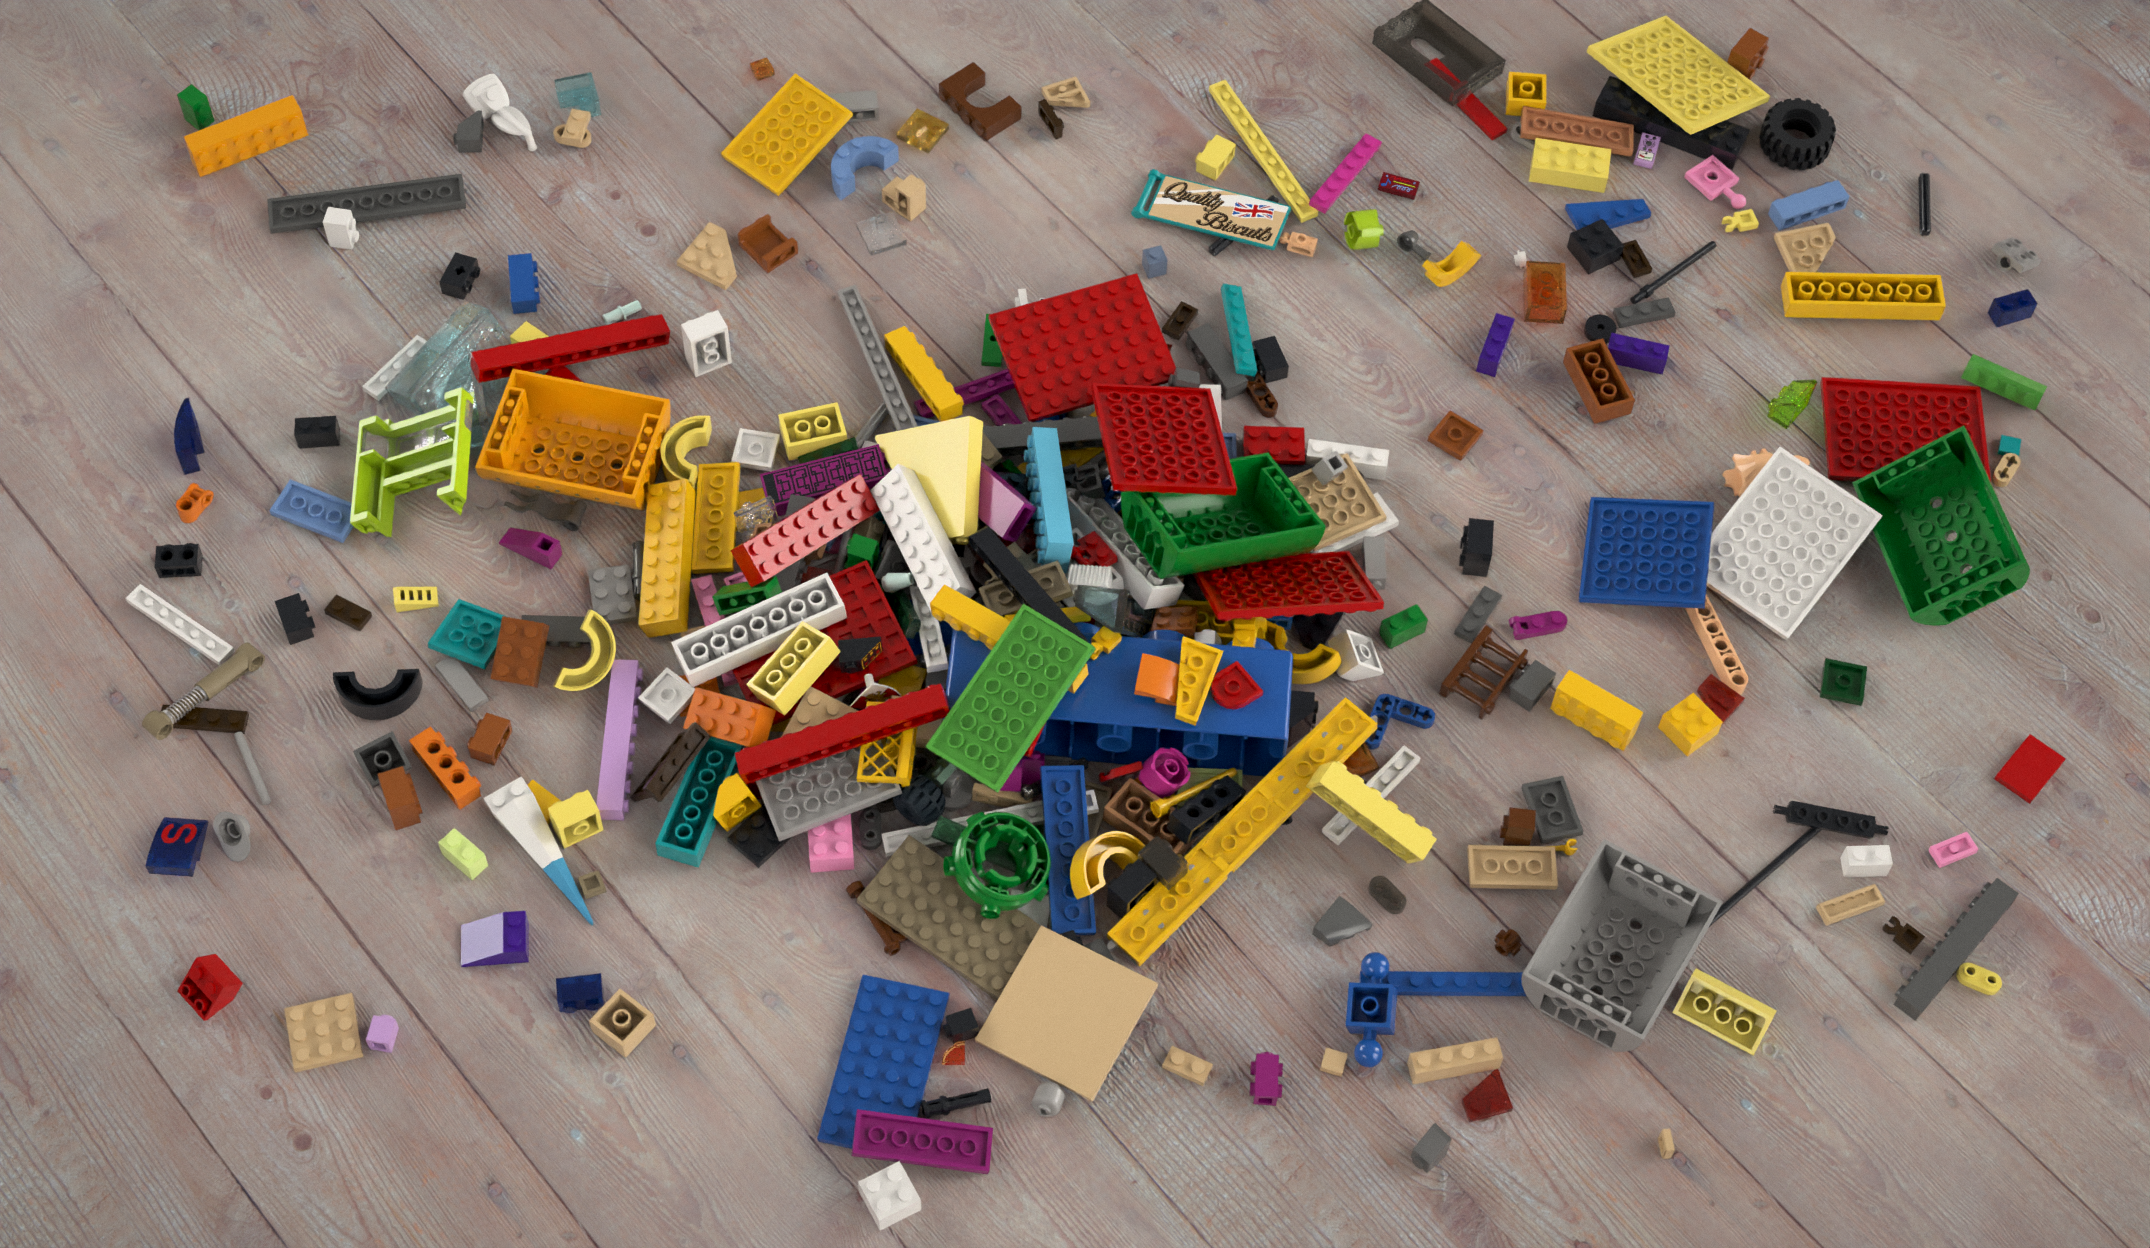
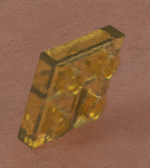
(922, 130)

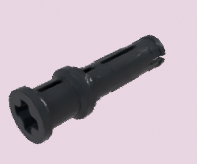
(945, 1105)

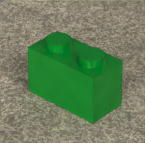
(195, 107)
(1403, 626)

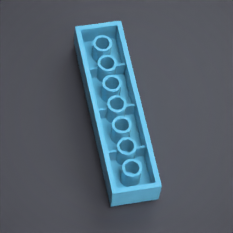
(1049, 496)

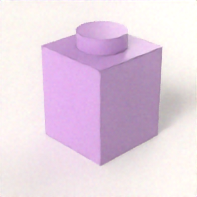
(382, 1033)

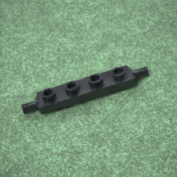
(1830, 819)

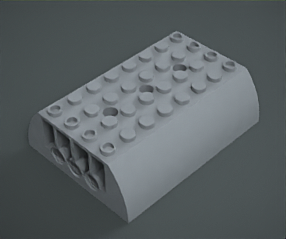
(1597, 925)

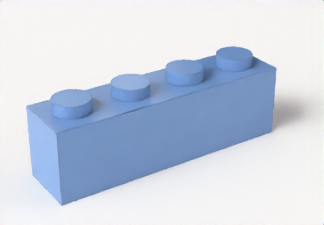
(1808, 205)

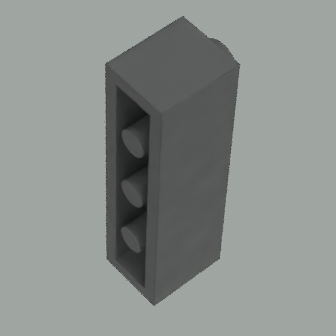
(1216, 361)
(563, 629)

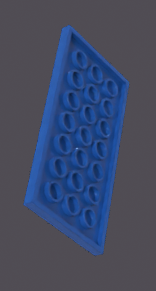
(883, 1055)

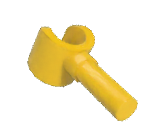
(1566, 848)

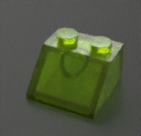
(1791, 402)

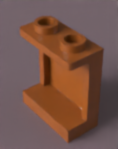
(767, 244)

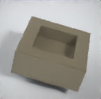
(592, 884)

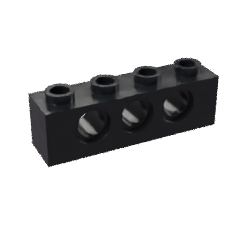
(1205, 809)

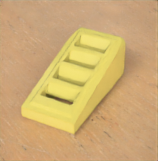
(407, 592)

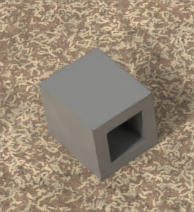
(1329, 468)

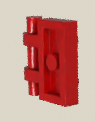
(1095, 549)

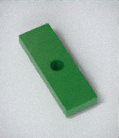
(991, 351)

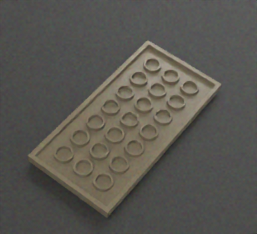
(944, 921)

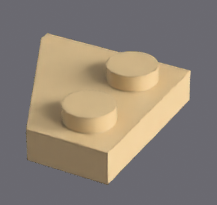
(1066, 93)

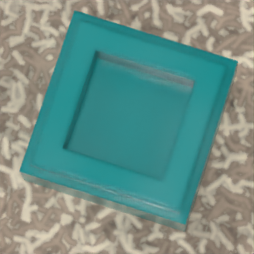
(2009, 445)

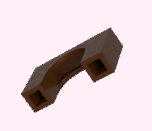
(985, 121)

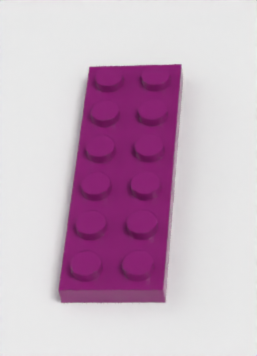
(922, 1141)

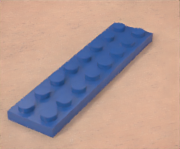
(1064, 832)

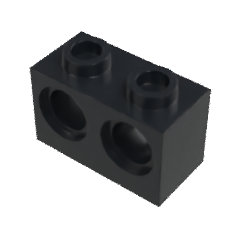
(178, 564)

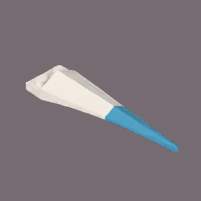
(521, 816)

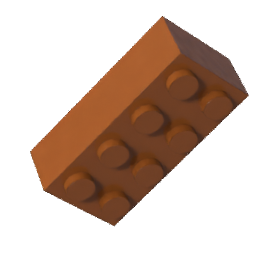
(1598, 381)

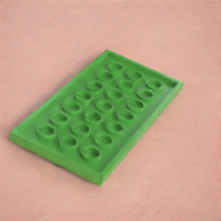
(1010, 698)

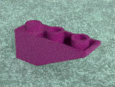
(533, 546)

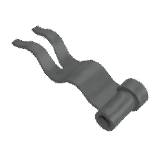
(550, 510)

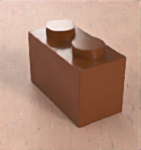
(489, 738)

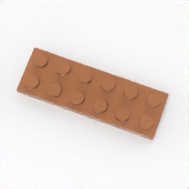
(1577, 130)

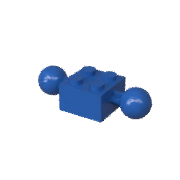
(1371, 1009)

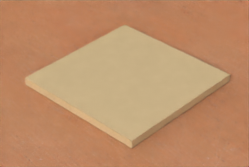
(1066, 1013)

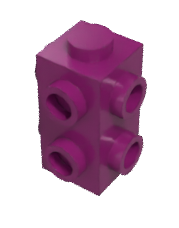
(1266, 1073)

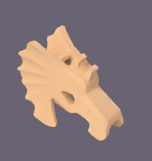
(1747, 468)

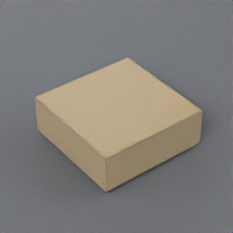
(1333, 1062)
(1666, 1144)

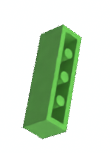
(2004, 382)

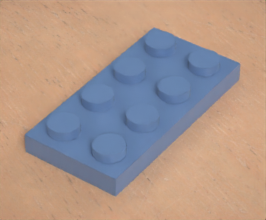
(314, 511)

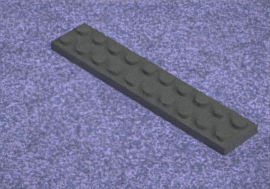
(368, 202)

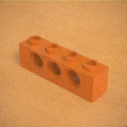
(459, 793)

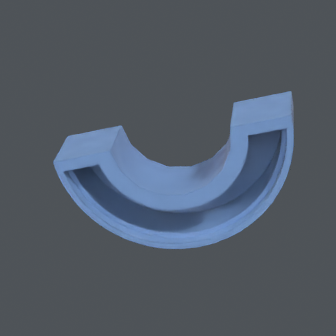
(857, 154)

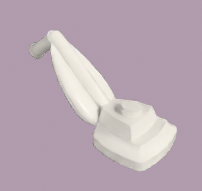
(491, 97)

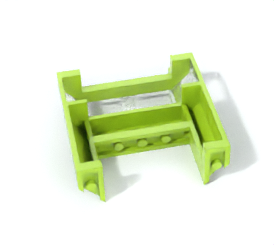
(409, 457)

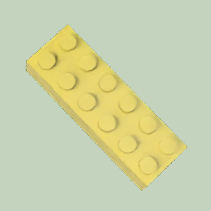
(1371, 812)

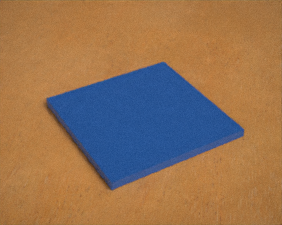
(1647, 552)

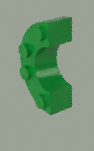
(860, 550)

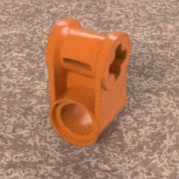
(193, 503)

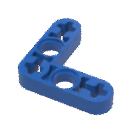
(1392, 711)

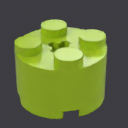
(1363, 229)

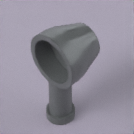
(1408, 241)

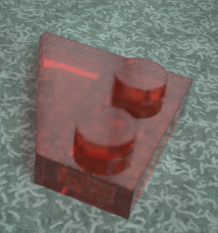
(1719, 698)
(1487, 1098)

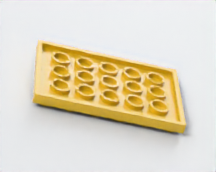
(786, 134)

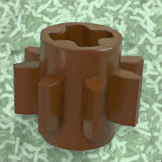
(1508, 942)

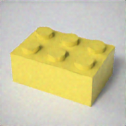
(811, 429)

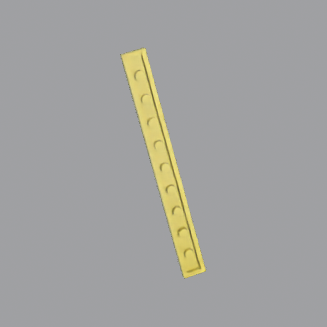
(1263, 151)

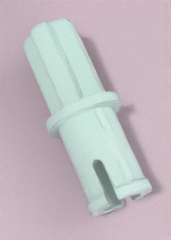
(621, 312)

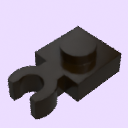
(1905, 937)

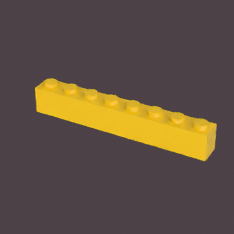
(977, 621)

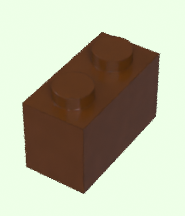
(1518, 827)

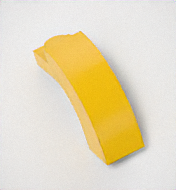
(1453, 266)
(1248, 630)

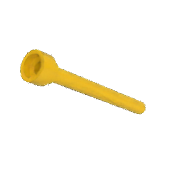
(1161, 806)

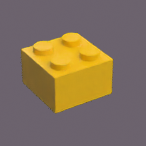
(1525, 90)
(1690, 724)

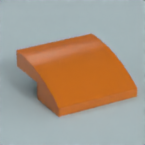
(1158, 679)

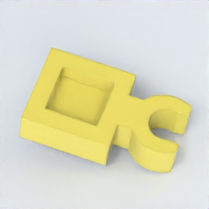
(1742, 220)

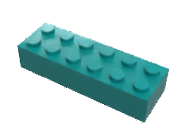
(691, 814)

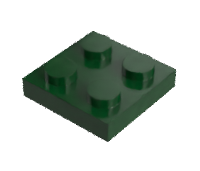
(1843, 682)

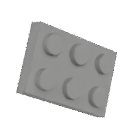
(613, 593)

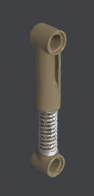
(245, 659)

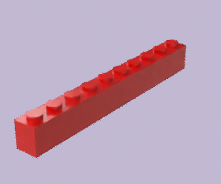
(570, 348)
(842, 733)

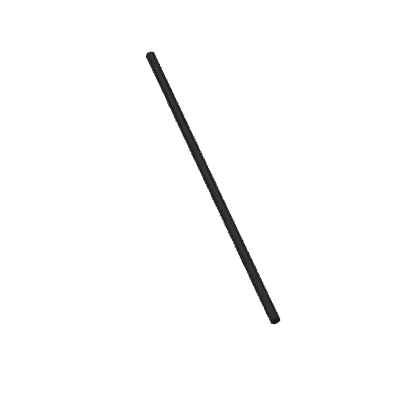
(1763, 874)

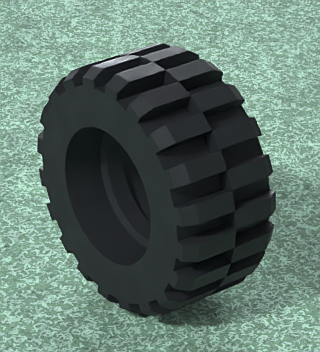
(1799, 116)

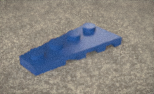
(1612, 212)

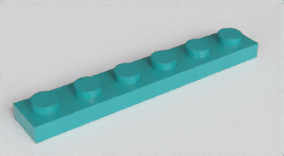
(1238, 330)

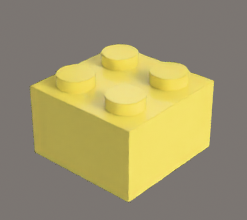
(575, 818)

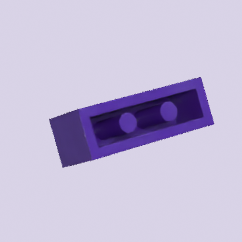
(1495, 345)
(1638, 353)

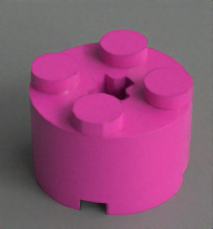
(1164, 772)

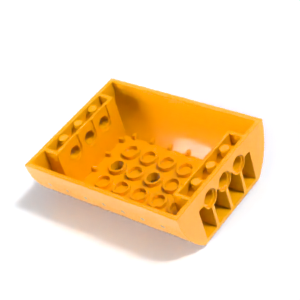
(570, 422)

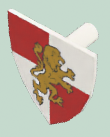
(873, 693)

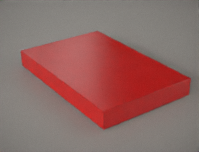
(2029, 768)

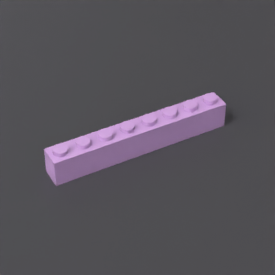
(618, 739)

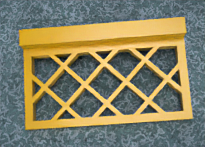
(905, 758)

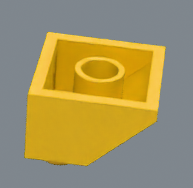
(734, 802)

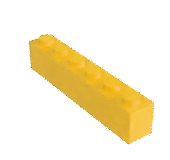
(923, 374)

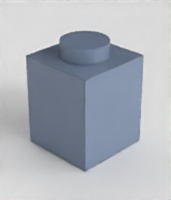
(1154, 262)

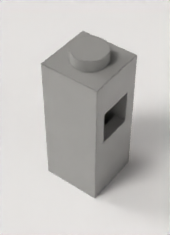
(1374, 561)

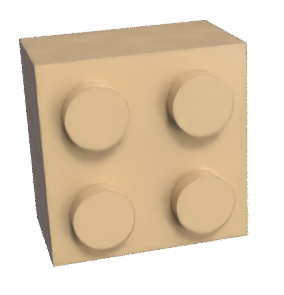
(622, 1023)

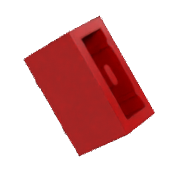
(209, 985)

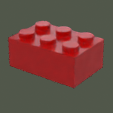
(1283, 443)

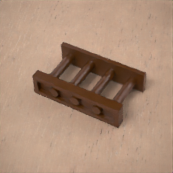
(1473, 655)

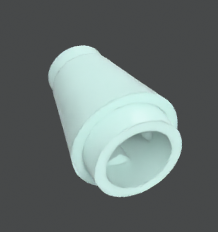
(896, 581)

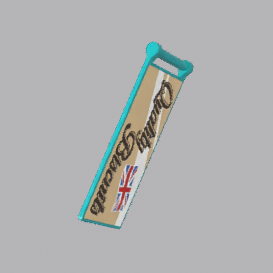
(1213, 211)

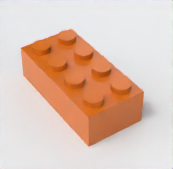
(730, 718)

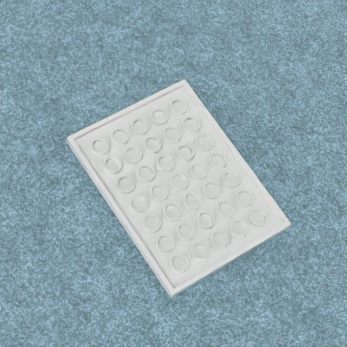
(1786, 542)

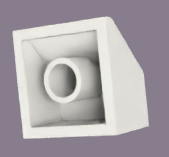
(1357, 656)

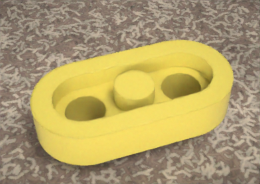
(1979, 979)

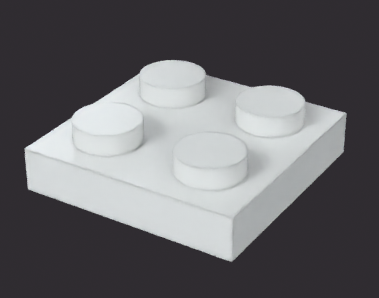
(756, 449)
(667, 695)

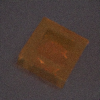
(762, 69)

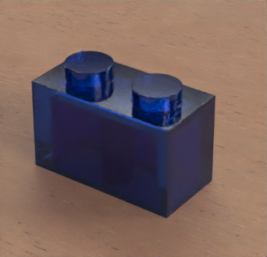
(2012, 308)
(580, 993)

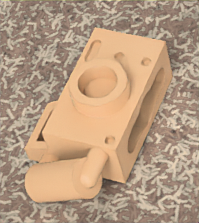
(1299, 243)

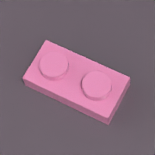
(1953, 849)

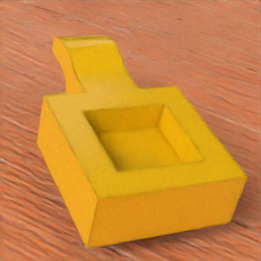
(1105, 641)

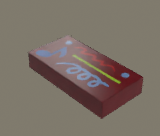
(1398, 186)

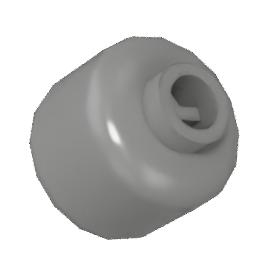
(1048, 1099)

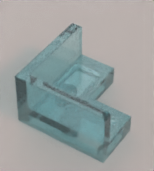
(578, 91)

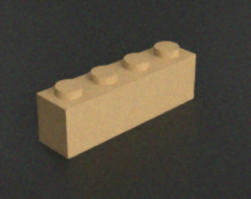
(1454, 1060)

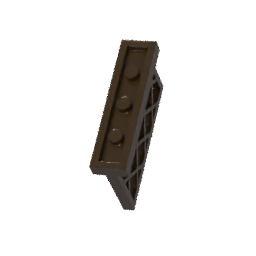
(672, 764)

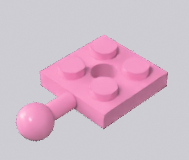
(1713, 188)

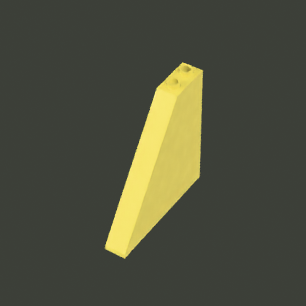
(948, 467)

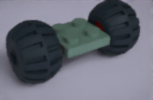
(923, 800)

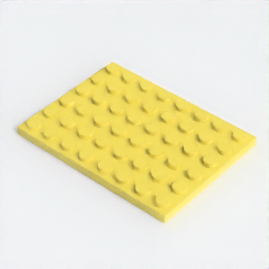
(1678, 74)

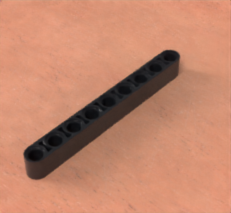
(1018, 579)

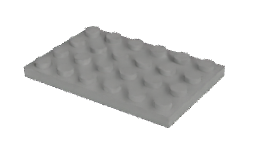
(823, 791)

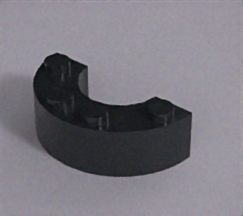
(379, 702)

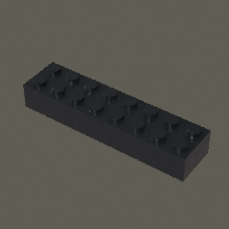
(1624, 105)

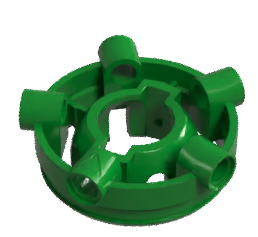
(1023, 844)

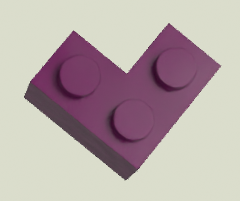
(1025, 772)

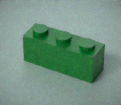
(742, 596)

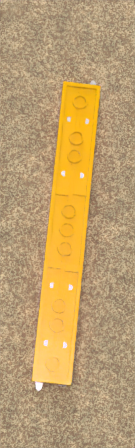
(1240, 832)

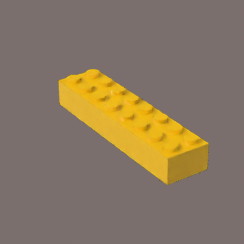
(1862, 296)
(667, 558)

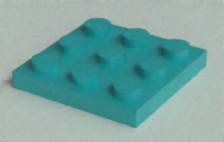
(468, 634)

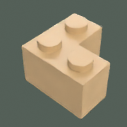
(905, 196)

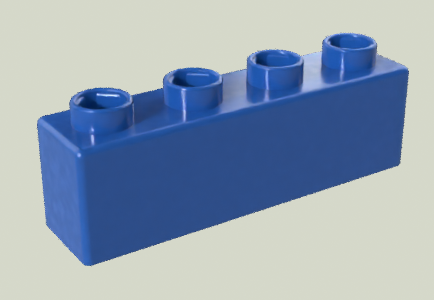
(1116, 726)

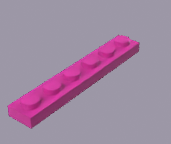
(1345, 173)

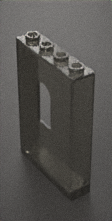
(1464, 53)

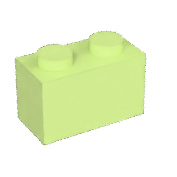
(463, 854)

